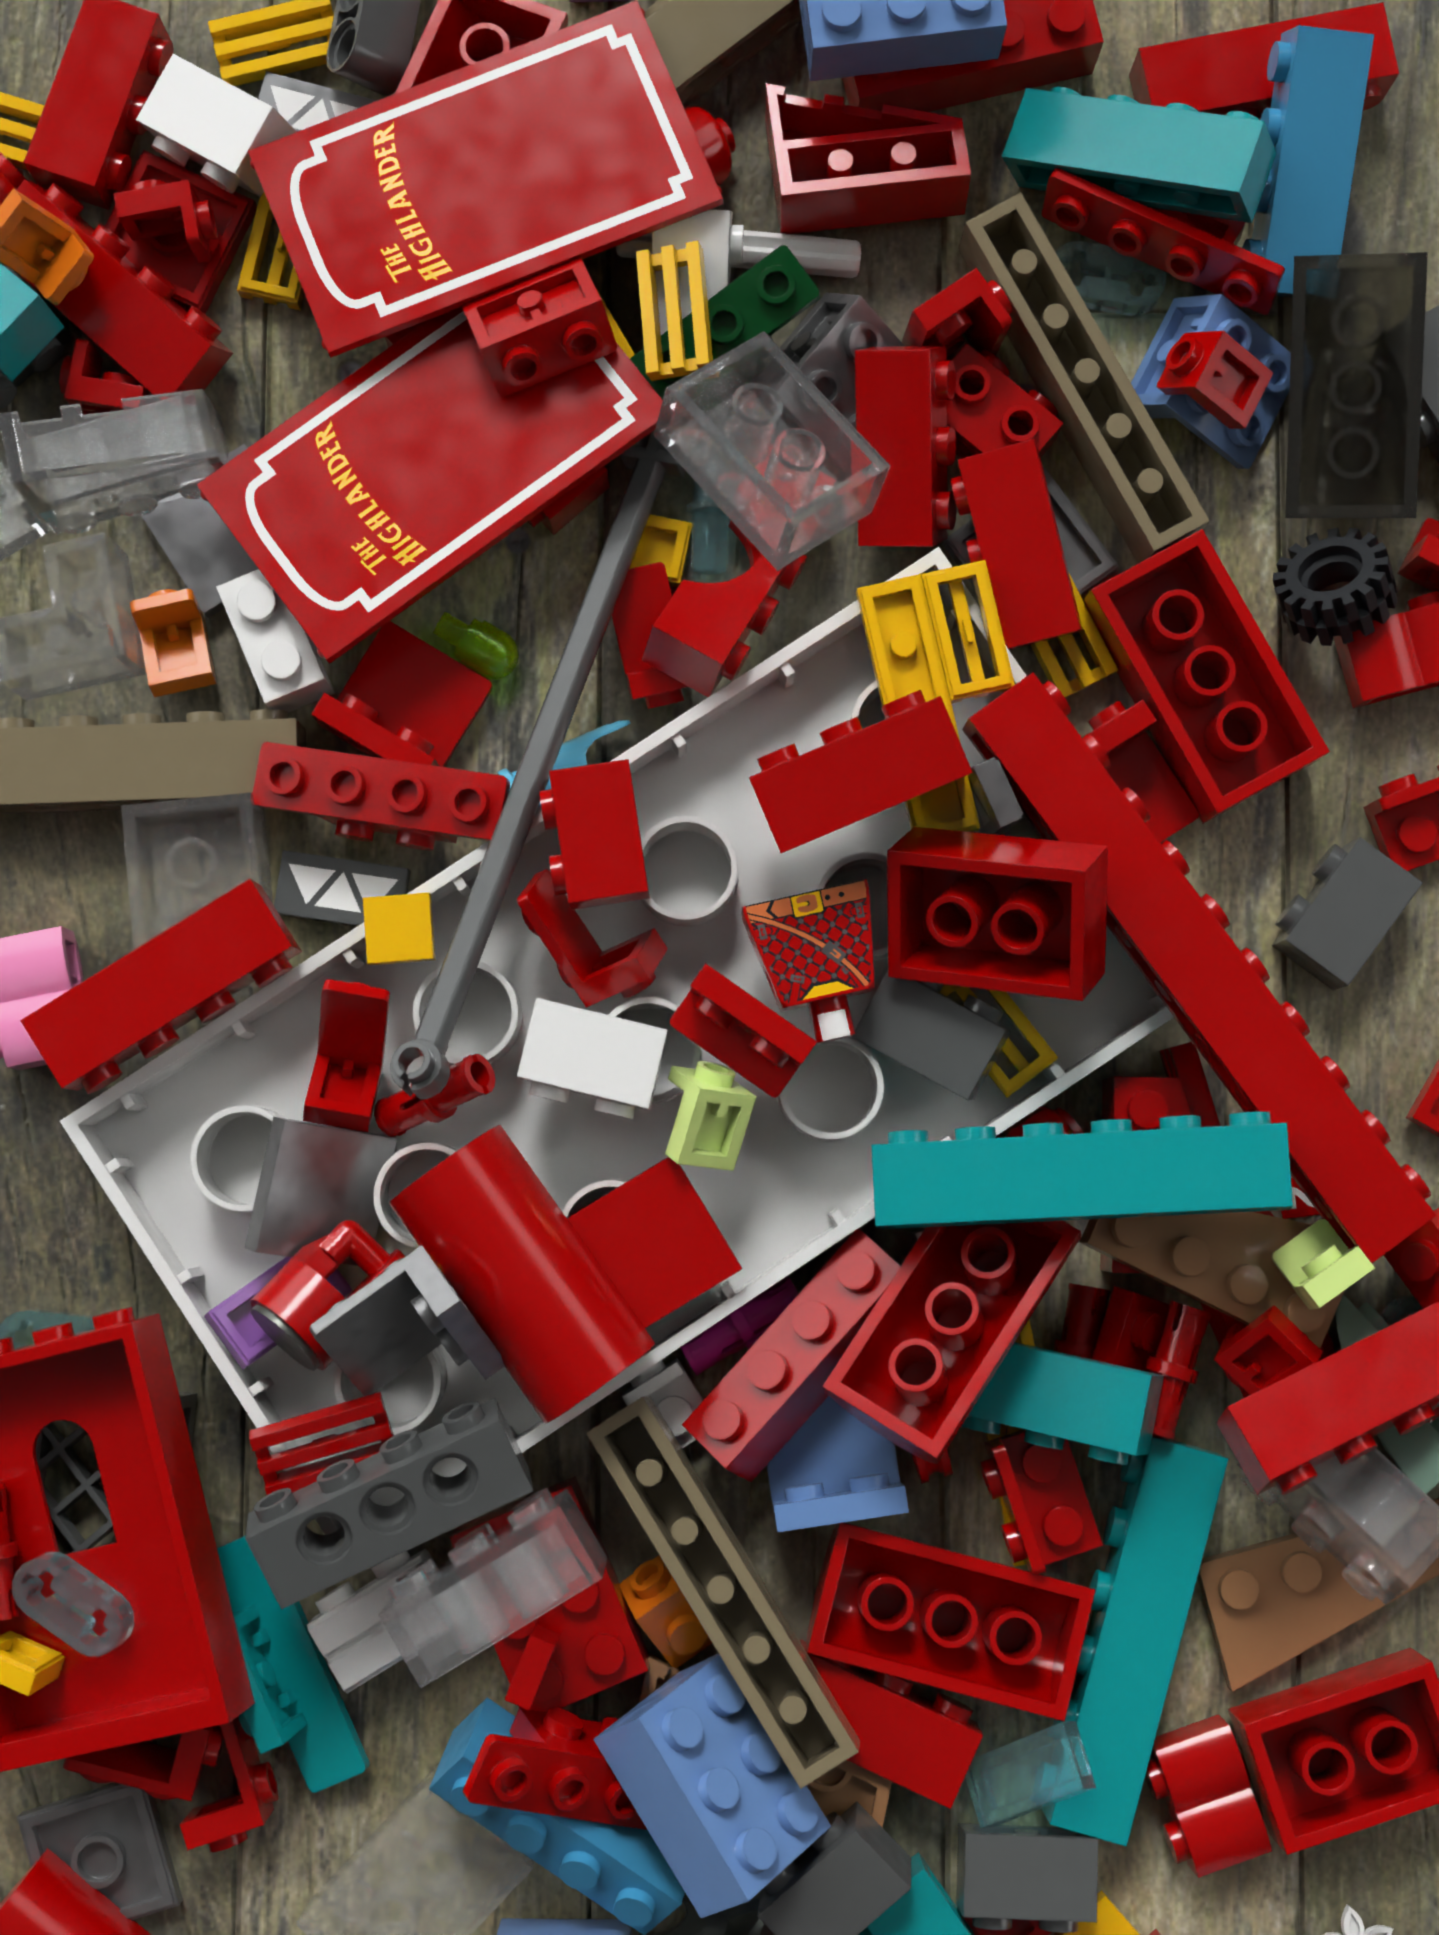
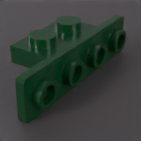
(753, 303)

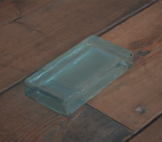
(1029, 1774)

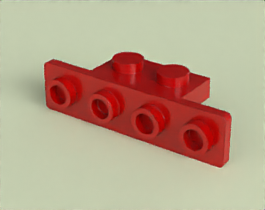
(1179, 243)
(380, 795)
(551, 1770)

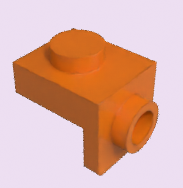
(41, 247)
(173, 641)
(664, 1612)

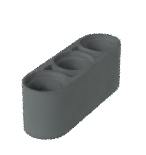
(372, 42)

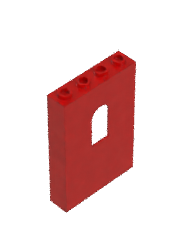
(184, 1651)

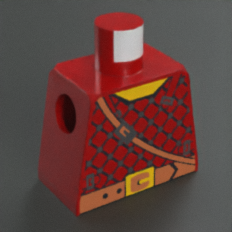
(816, 952)

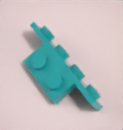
(288, 1678)

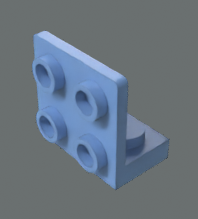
(1204, 315)
(834, 1473)

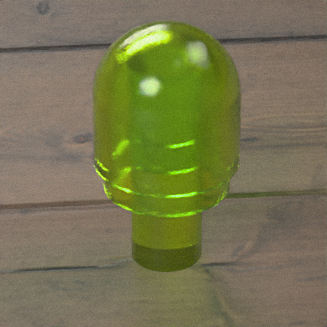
(480, 646)

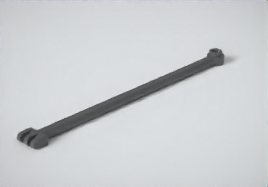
(448, 995)

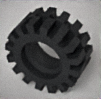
(1340, 610)

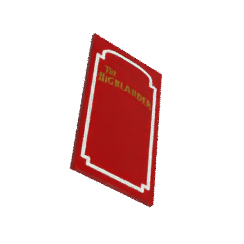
(484, 178)
(416, 474)

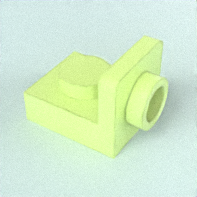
(710, 1116)
(1320, 1264)

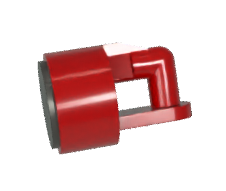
(303, 1295)

